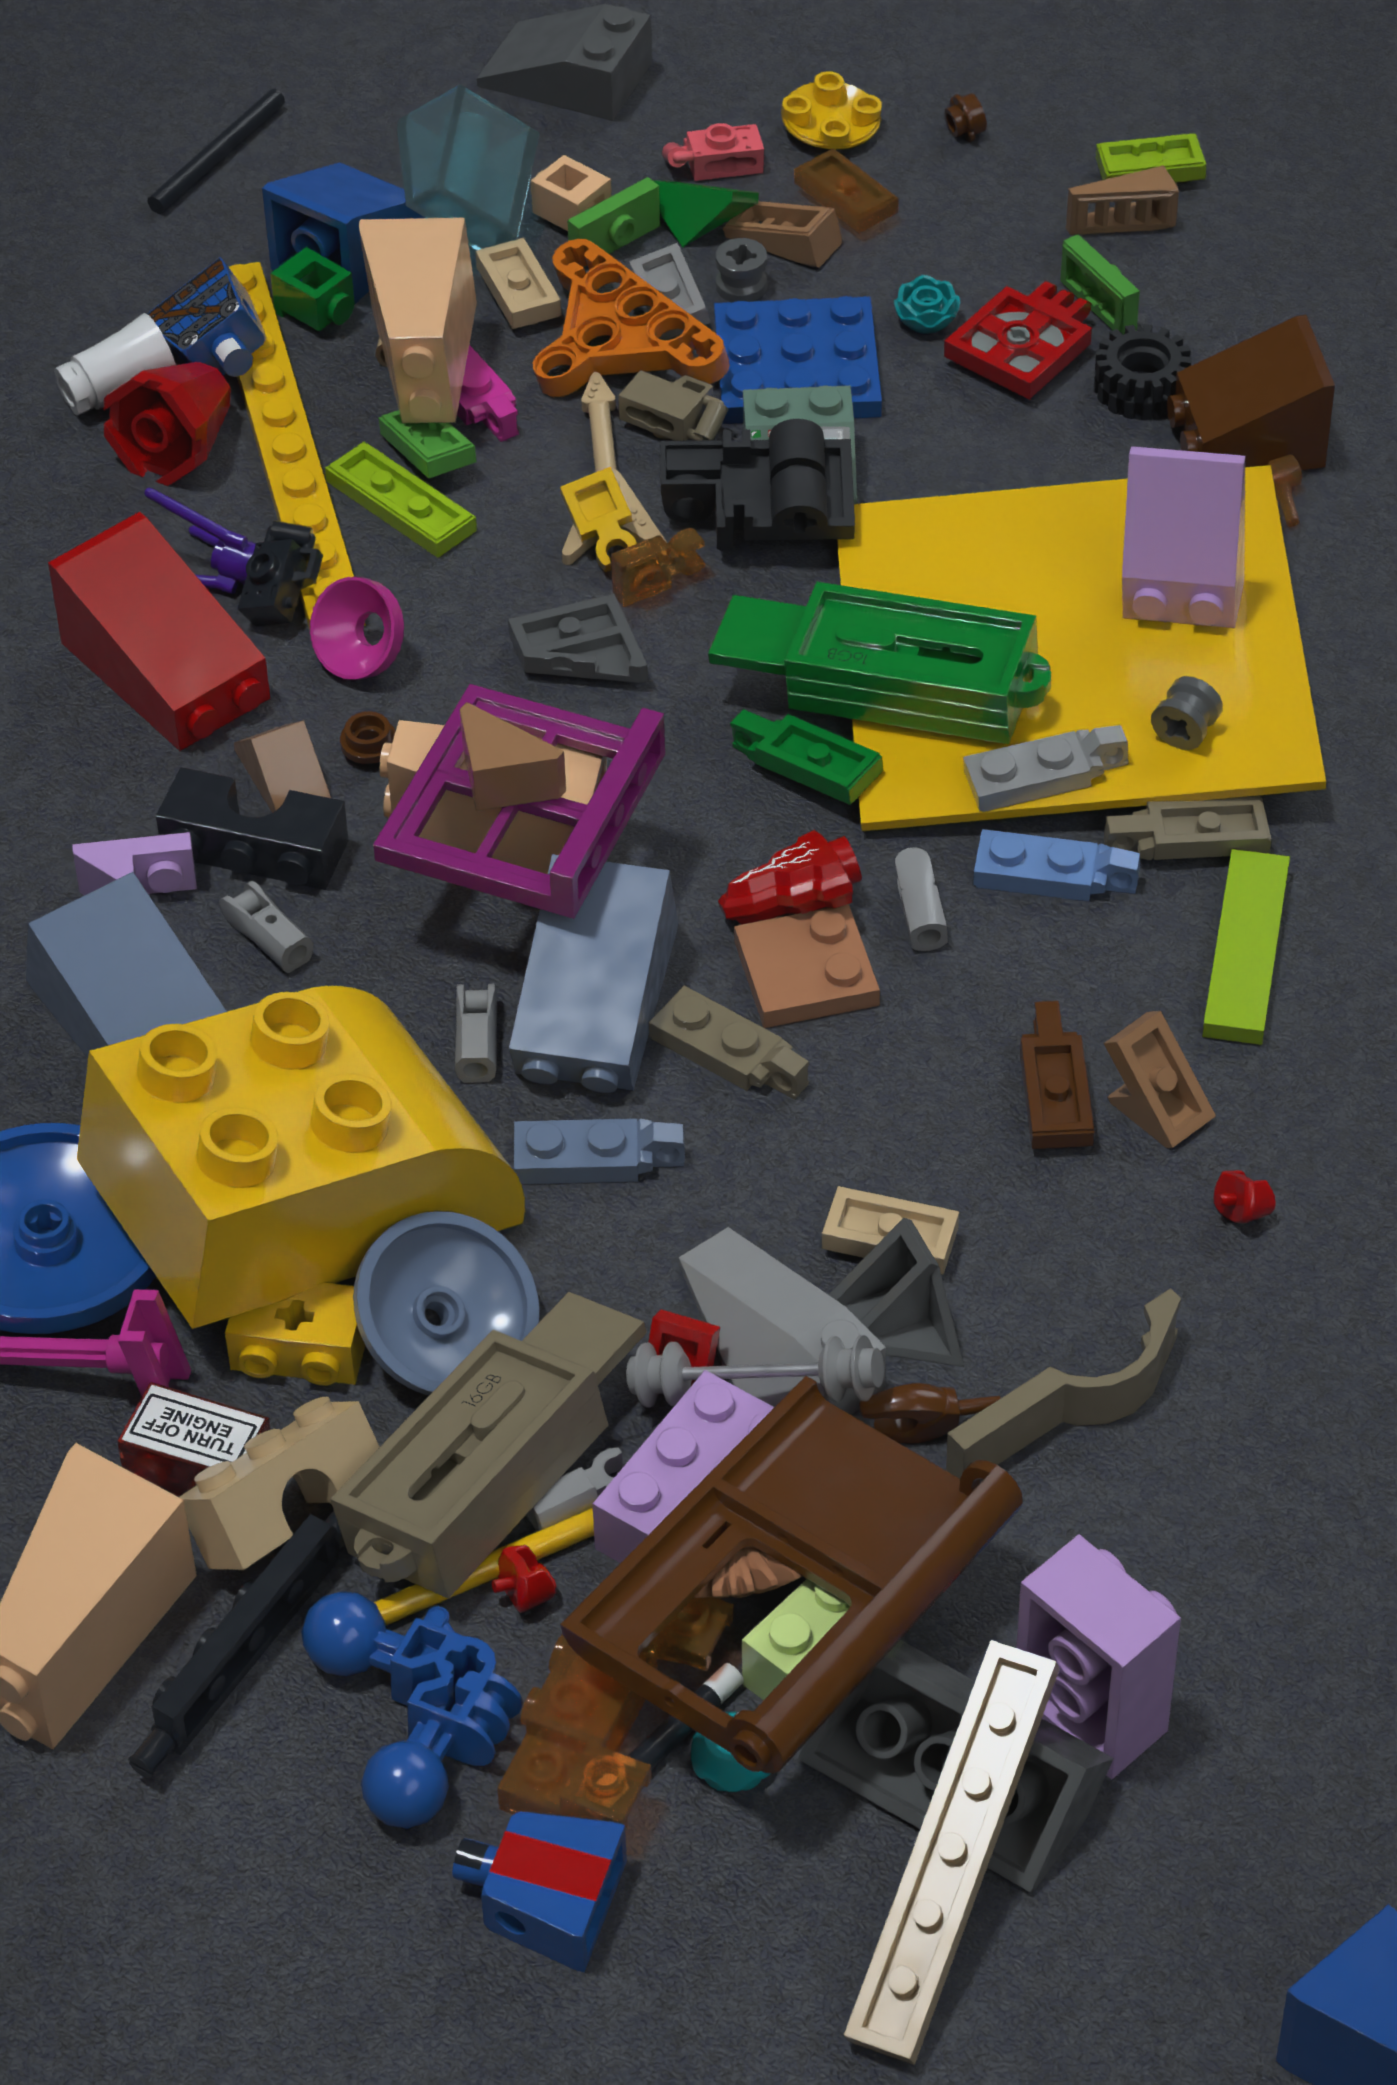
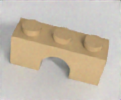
(239, 1503)

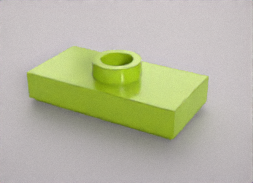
(1177, 153)

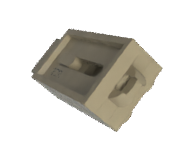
(484, 1447)

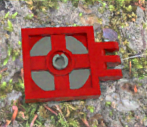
(1022, 337)

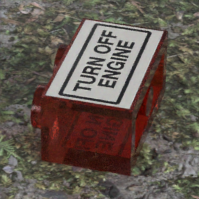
(182, 1434)

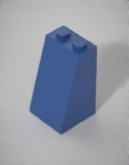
(1344, 2012)

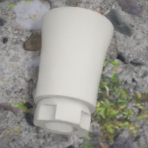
(111, 363)

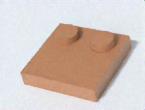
(806, 966)

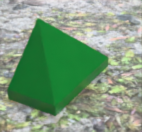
(698, 209)

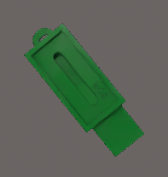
(892, 658)

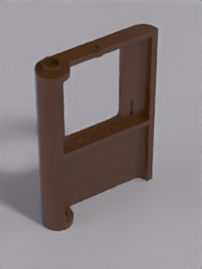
(830, 1506)

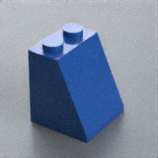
(324, 214)

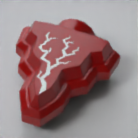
(794, 881)

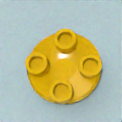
(831, 113)

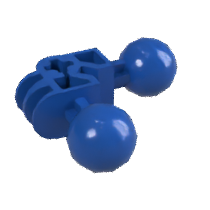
(407, 1779)

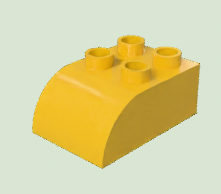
(279, 1146)

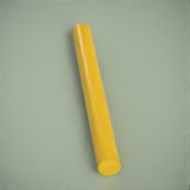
(541, 1543)

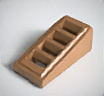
(1154, 206)
(789, 230)

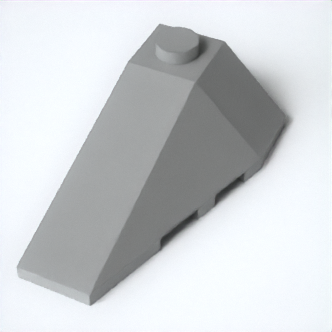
(767, 1314)

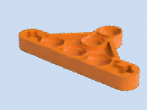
(634, 339)

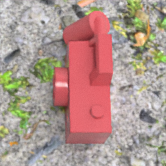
(719, 152)

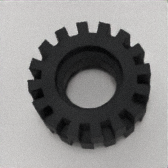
(1134, 352)

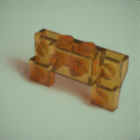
(582, 1719)

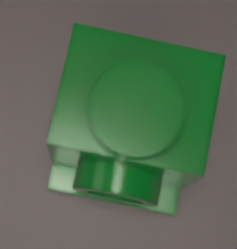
(320, 297)

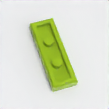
(401, 499)

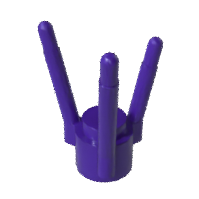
(230, 548)

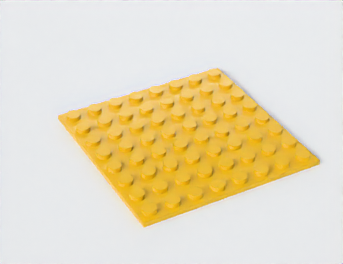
(1062, 560)

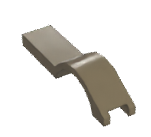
(1066, 1398)

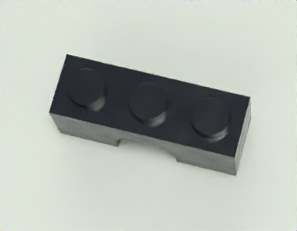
(292, 845)

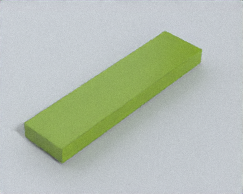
(1246, 947)

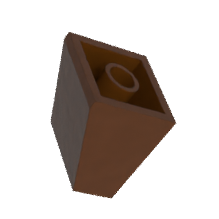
(1258, 399)

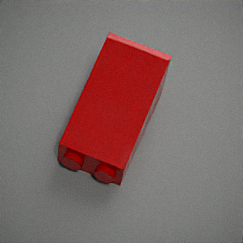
(155, 633)

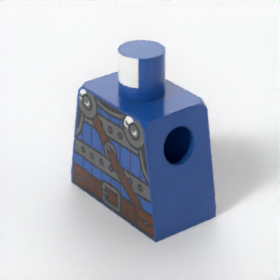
(211, 321)

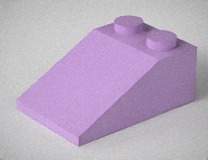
(1184, 537)

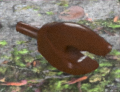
(919, 1411)

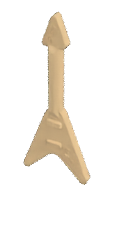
(599, 402)

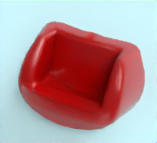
(1242, 1198)
(523, 1578)

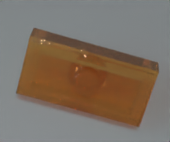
(847, 189)

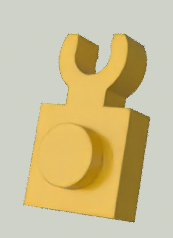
(599, 511)

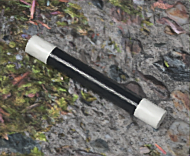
(672, 1731)

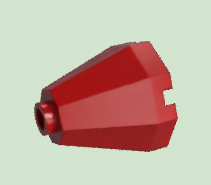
(167, 419)

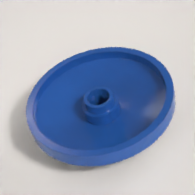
(59, 1241)

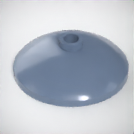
(446, 1266)

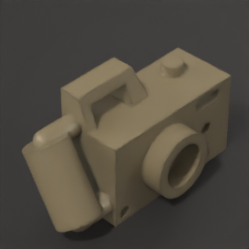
(672, 408)

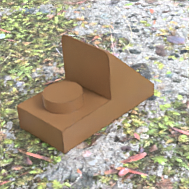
(1158, 1081)

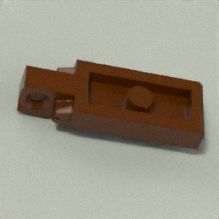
(1055, 1082)

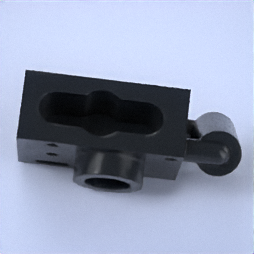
(279, 573)

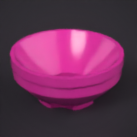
(339, 628)

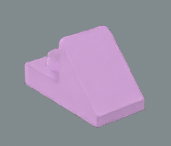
(158, 862)

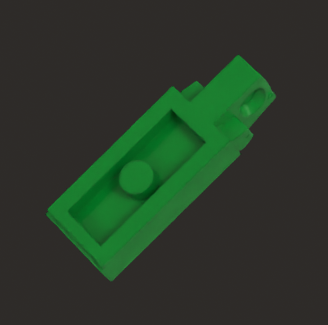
(807, 754)

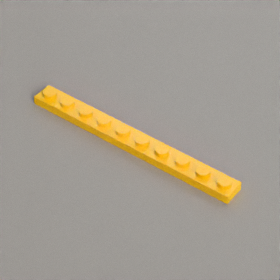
(287, 442)

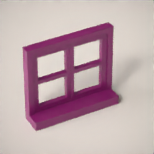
(596, 825)

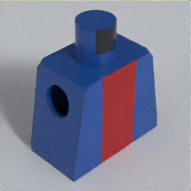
(547, 1882)

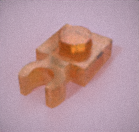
(648, 565)

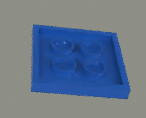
(799, 347)

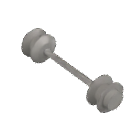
(837, 1370)

